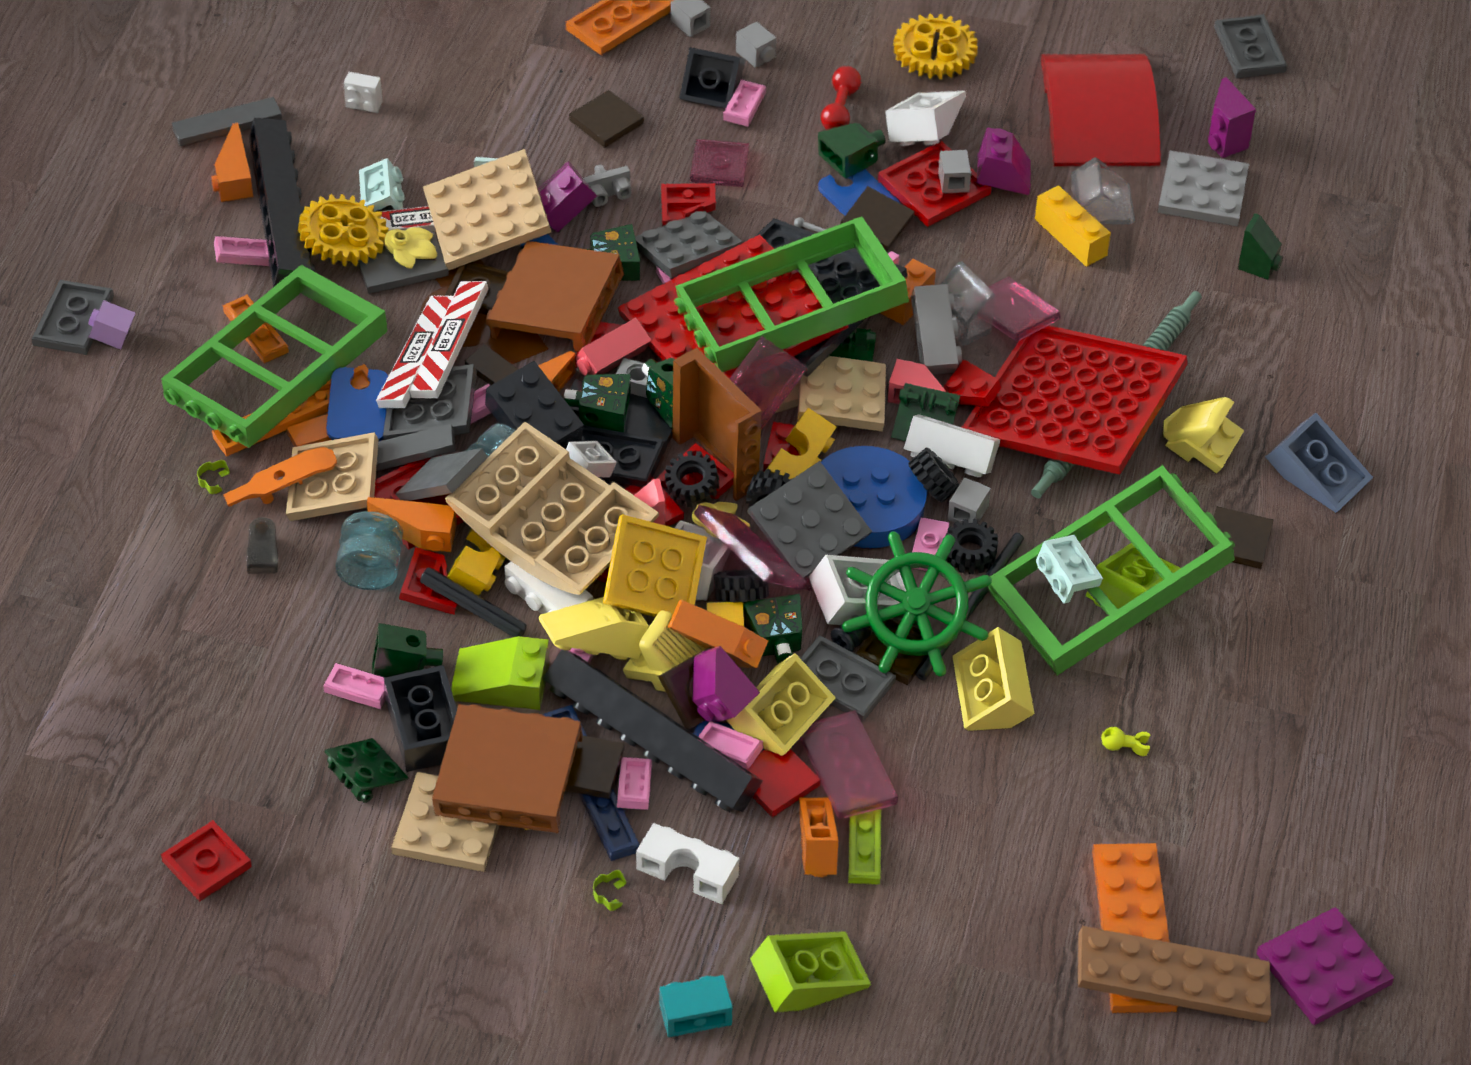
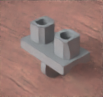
(609, 183)

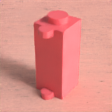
(611, 348)

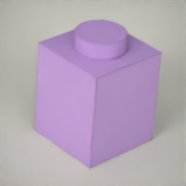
(110, 324)

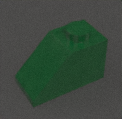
(1260, 249)

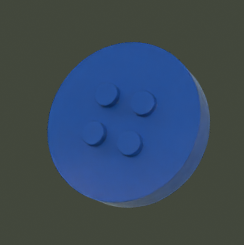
(880, 490)

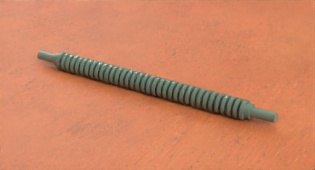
(1160, 339)

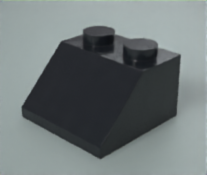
(711, 77)

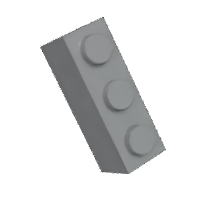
(936, 328)

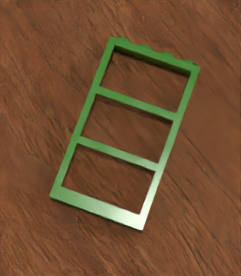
(782, 260)
(370, 327)
(1119, 620)

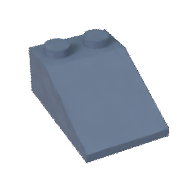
(1319, 464)

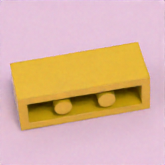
(1072, 225)

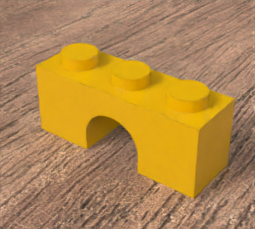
(809, 437)
(475, 568)

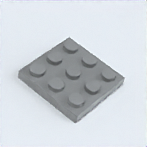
(1203, 188)

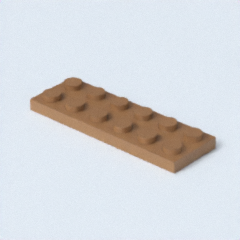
(1174, 974)

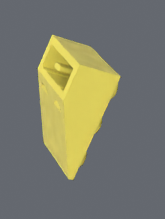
(596, 629)

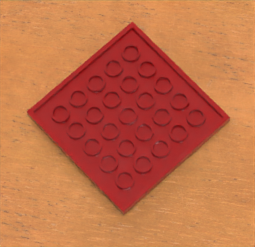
(726, 317)
(1078, 397)

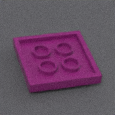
(1325, 965)

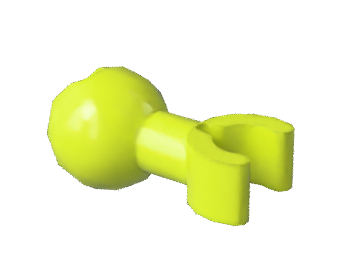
(1114, 739)

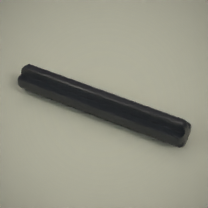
(473, 602)

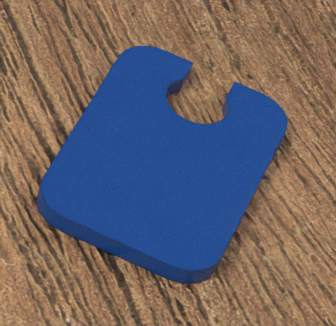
(845, 197)
(355, 410)

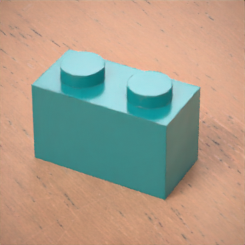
(695, 1005)

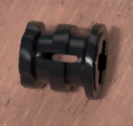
(850, 639)

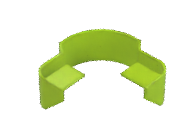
(212, 466)
(615, 904)

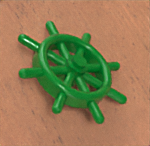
(917, 603)

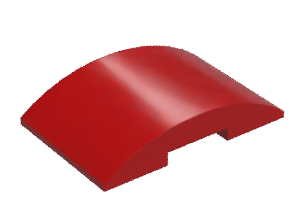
(1102, 109)

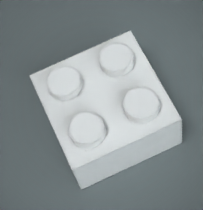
(363, 92)
(592, 457)

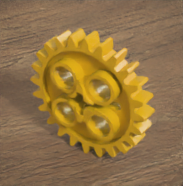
(954, 51)
(342, 229)

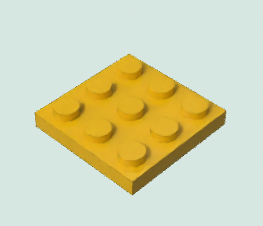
(653, 566)

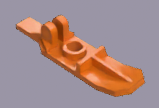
(293, 469)

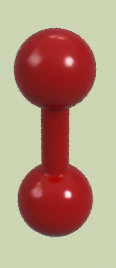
(846, 82)

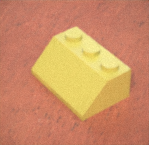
(993, 682)
(785, 707)

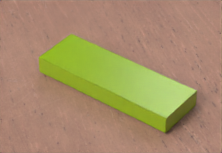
(865, 848)

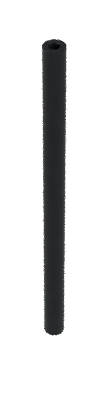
(977, 596)

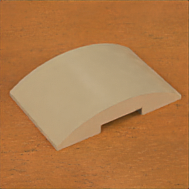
(545, 510)

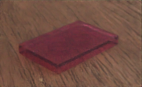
(1019, 310)
(768, 376)

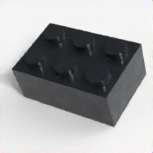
(533, 399)
(421, 715)

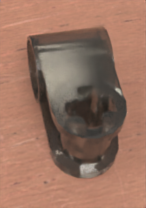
(262, 547)

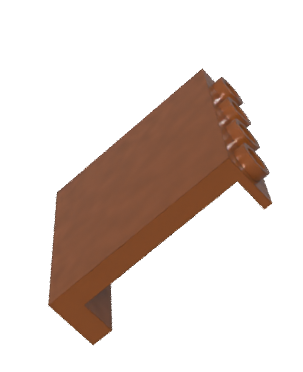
(557, 292)
(717, 416)
(506, 768)

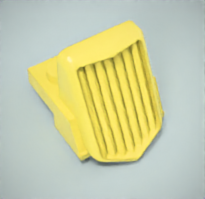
(1203, 432)
(660, 651)

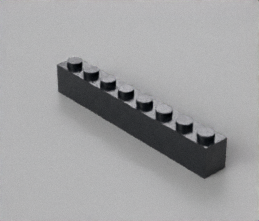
(278, 196)
(652, 730)

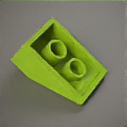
(1127, 576)
(502, 673)
(808, 969)

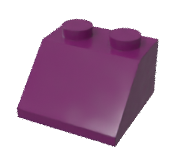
(1230, 121)
(1003, 162)
(565, 196)
(720, 686)

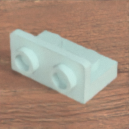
(381, 185)
(1067, 567)

